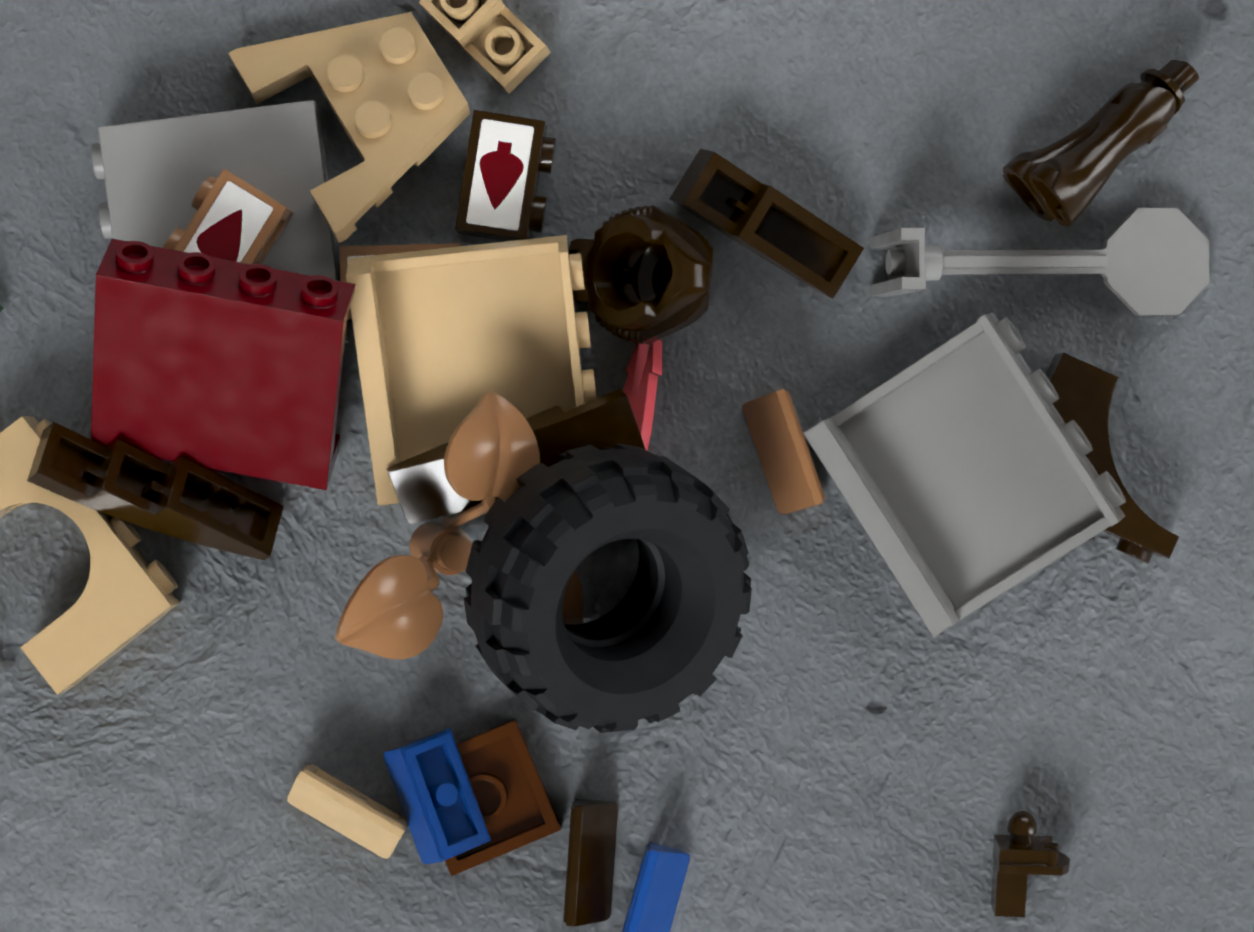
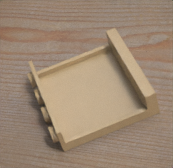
(460, 324)

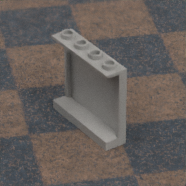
(161, 163)
(966, 473)

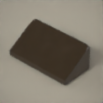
(590, 862)

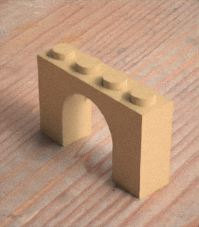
(122, 587)

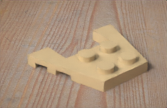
(383, 90)

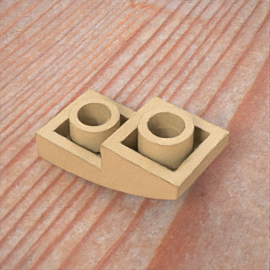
(490, 37)

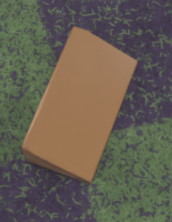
(783, 452)

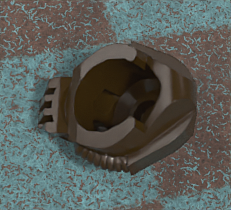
(645, 274)

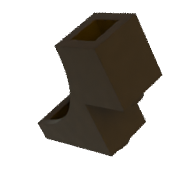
(1086, 398)

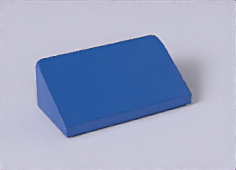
(436, 797)
(656, 889)

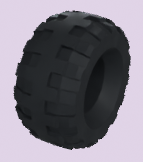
(661, 634)

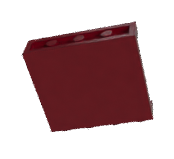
(219, 362)

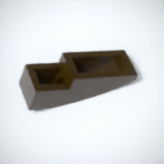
(766, 222)

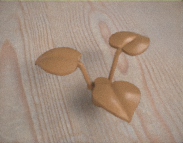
(394, 603)

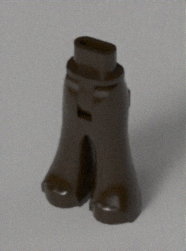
(1071, 172)

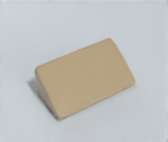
(347, 810)

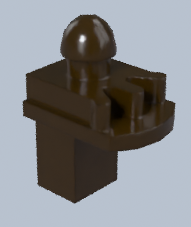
(1017, 857)

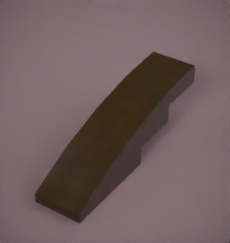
(601, 422)
(159, 496)

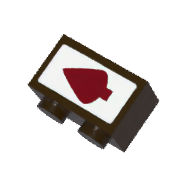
(503, 177)

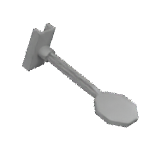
(1150, 262)

